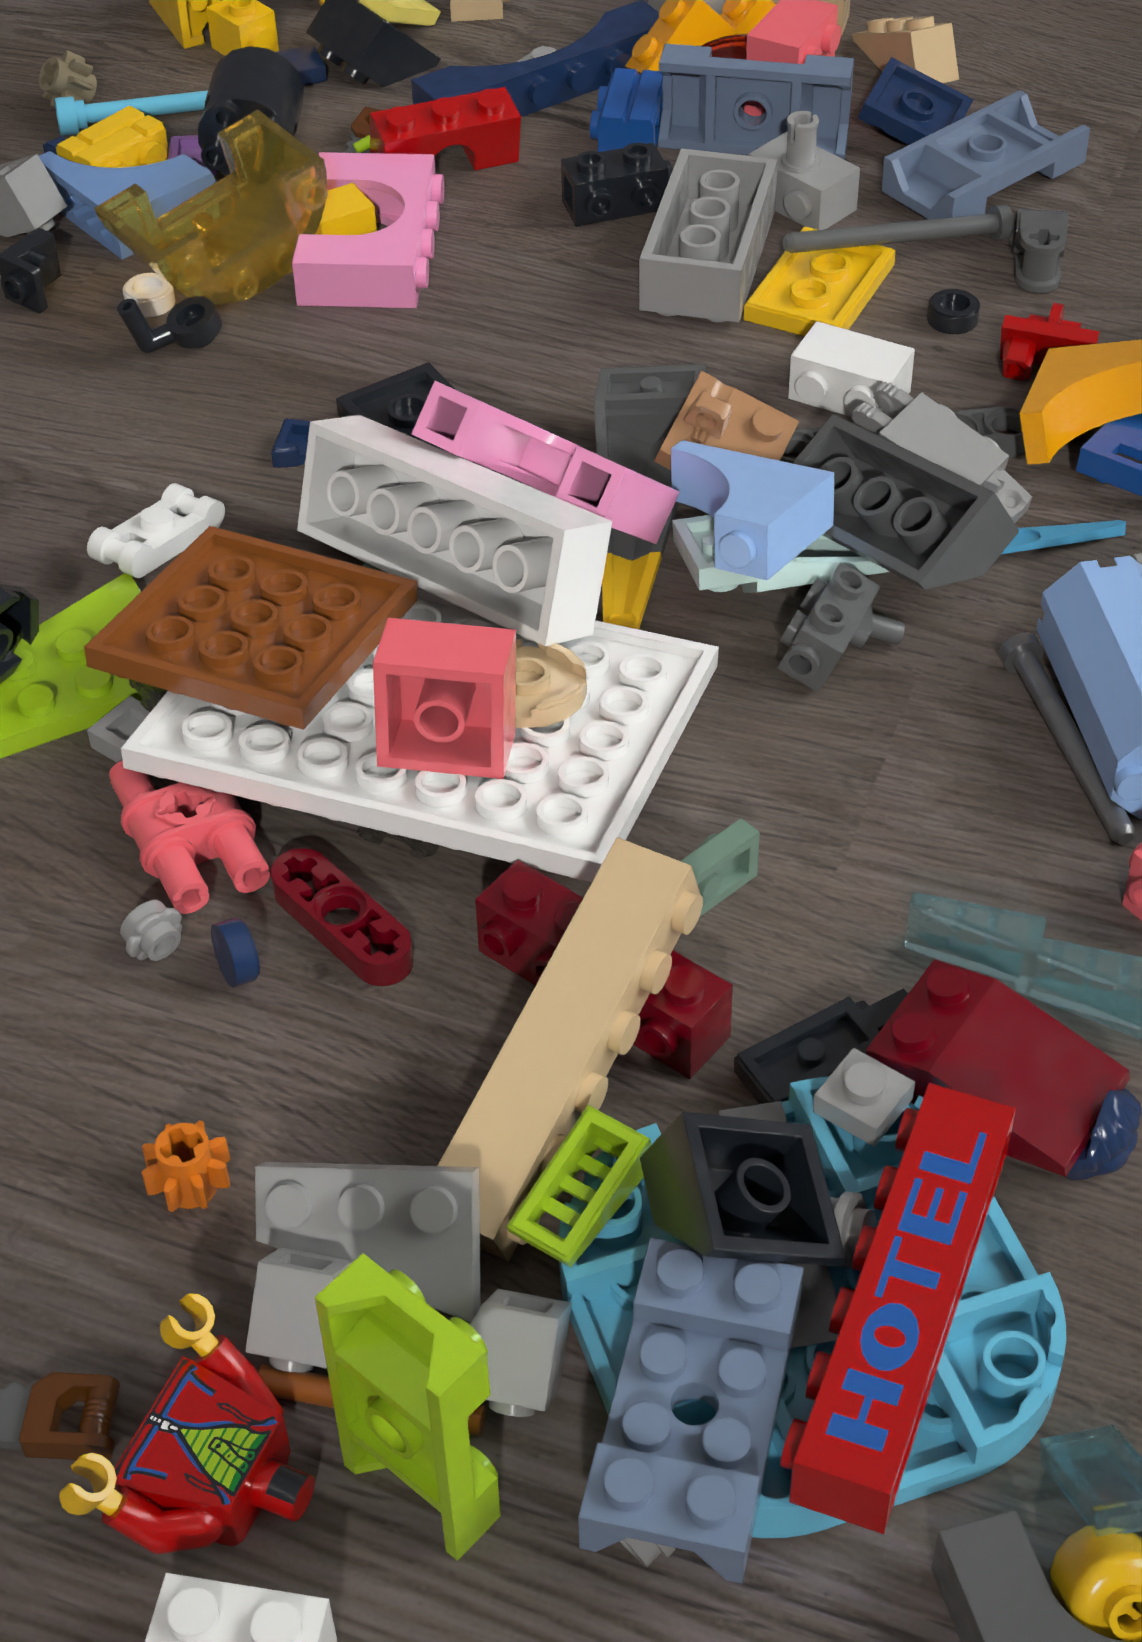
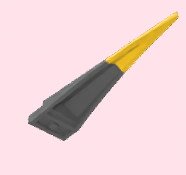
(631, 422)

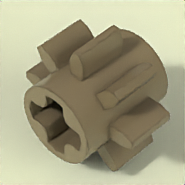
(67, 78)

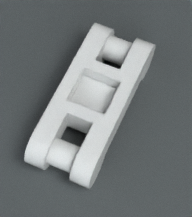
(156, 531)

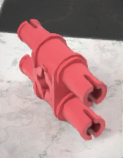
(185, 828)

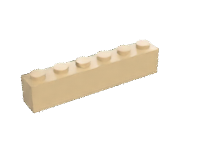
(573, 1029)

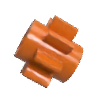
(186, 1166)

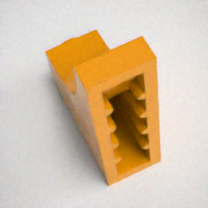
(1079, 392)

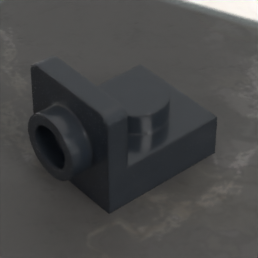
(29, 268)

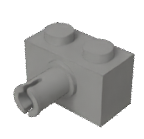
(811, 182)

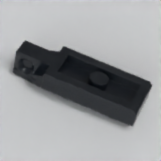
(812, 1046)

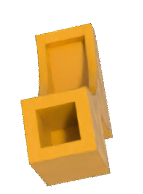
(694, 24)

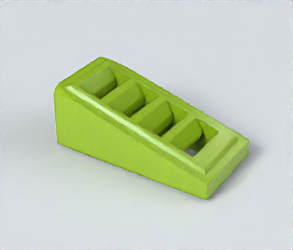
(588, 1134)

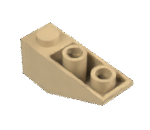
(914, 42)

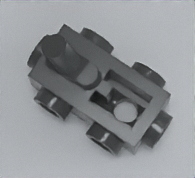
(837, 616)

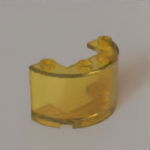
(238, 230)

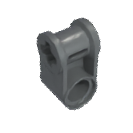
(1037, 247)

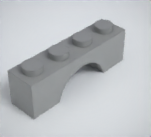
(520, 1330)

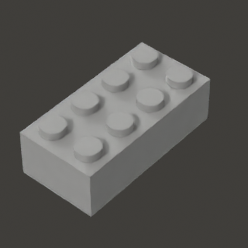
(708, 235)

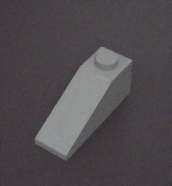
(27, 197)

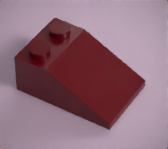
(999, 1046)

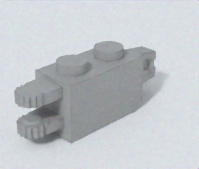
(943, 439)

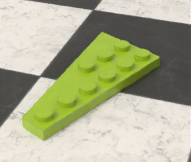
(52, 686)

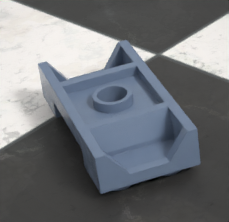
(707, 94)
(977, 157)
(707, 1335)

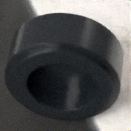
(953, 311)

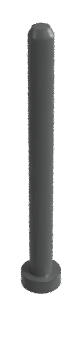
(997, 223)

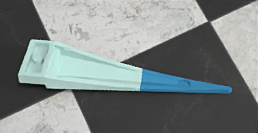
(696, 545)

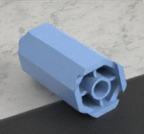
(1096, 652)

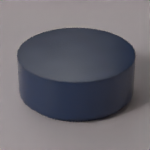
(235, 951)

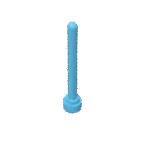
(75, 114)

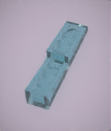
(1012, 948)

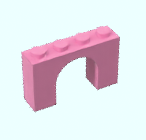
(383, 265)
(545, 462)

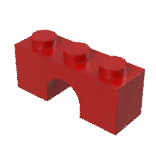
(480, 122)

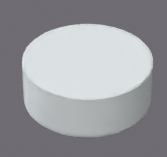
(151, 293)

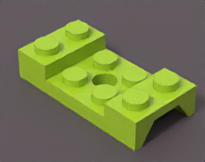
(406, 1394)

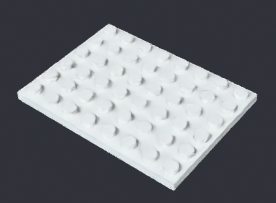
(563, 785)

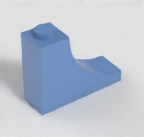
(88, 186)

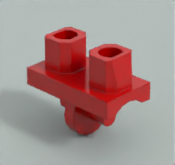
(1028, 340)

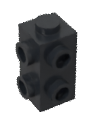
(614, 183)

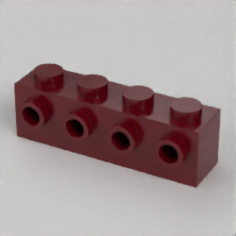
(521, 927)

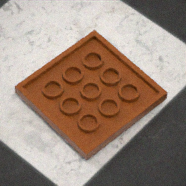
(252, 626)

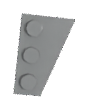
(394, 1214)

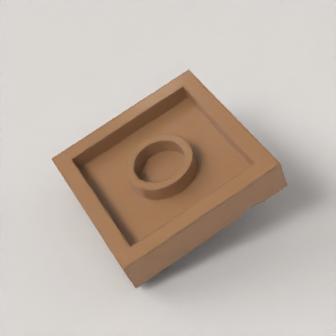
(728, 420)

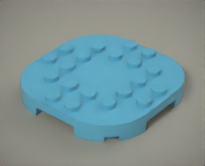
(991, 1376)

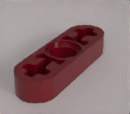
(347, 940)

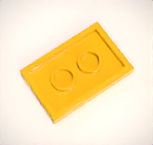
(819, 287)

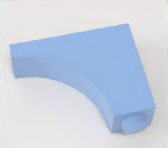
(759, 505)

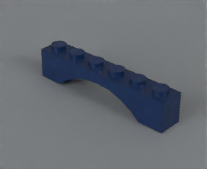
(551, 77)

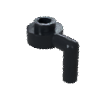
(189, 324)

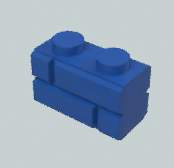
(628, 109)

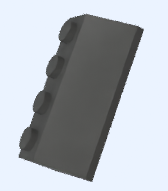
(906, 508)

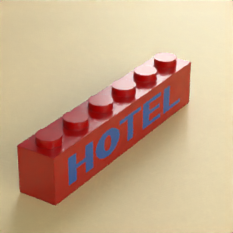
(901, 1311)

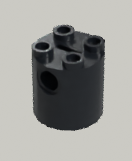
(244, 83)

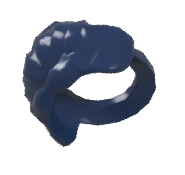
(1112, 1137)

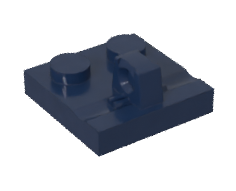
(912, 103)

